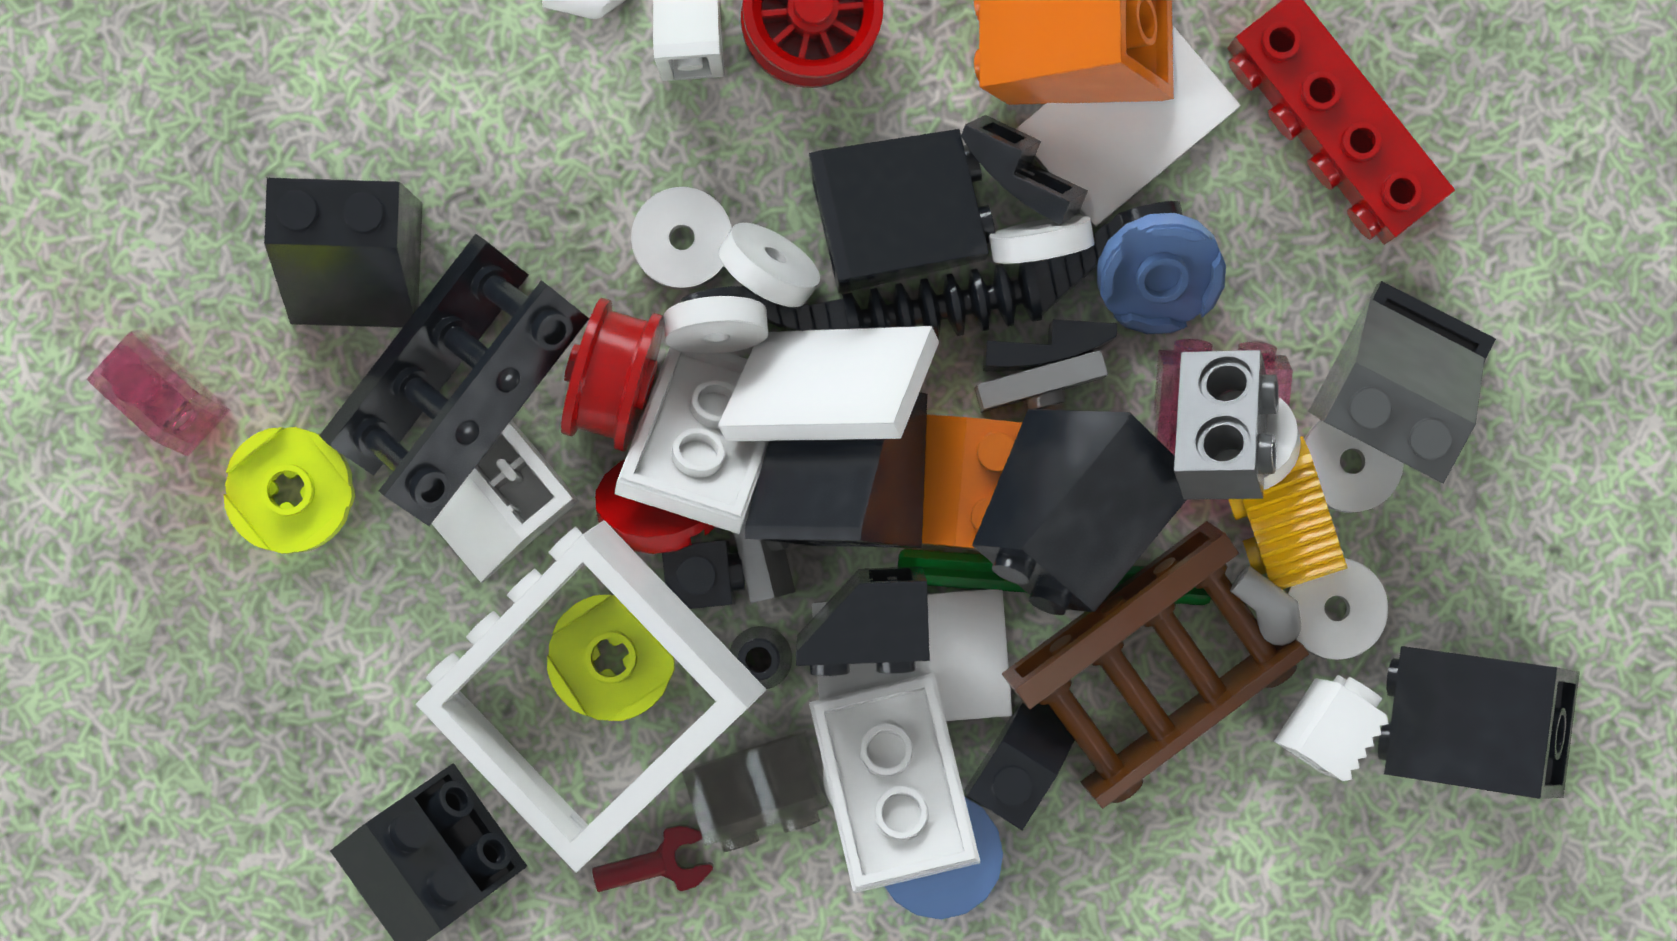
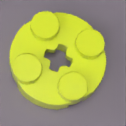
(252, 485)
(604, 693)

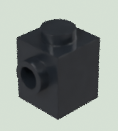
(704, 574)

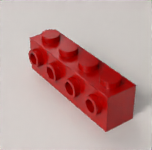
(1338, 119)

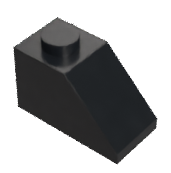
(1021, 764)

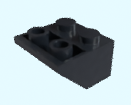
(871, 619)
(428, 857)

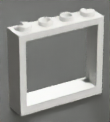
(662, 616)

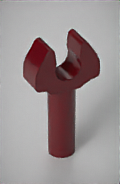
(656, 864)

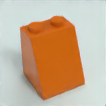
(1075, 50)

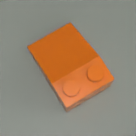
(961, 474)

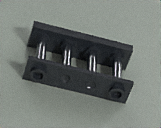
(424, 358)

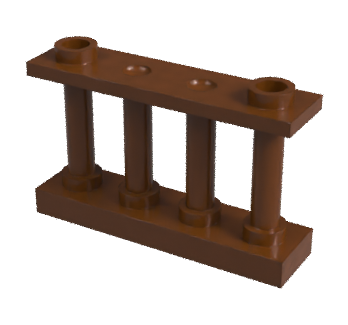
(1098, 639)

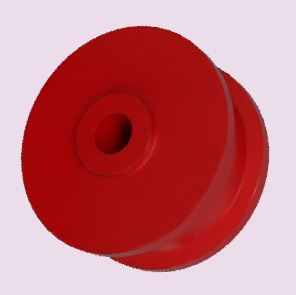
(810, 39)
(611, 374)

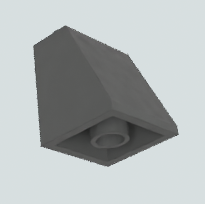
(1403, 391)

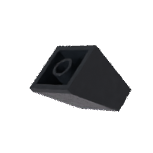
(900, 208)
(344, 250)
(843, 490)
(1077, 506)
(1479, 722)

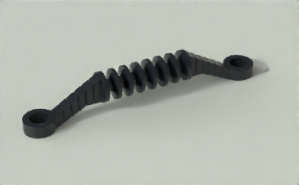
(1037, 289)

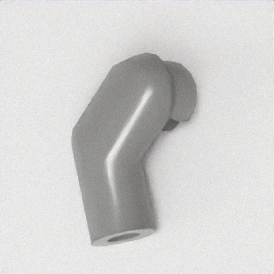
(1275, 609)

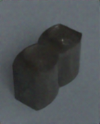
(756, 790)

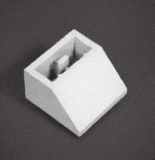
(503, 504)

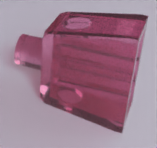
(157, 392)

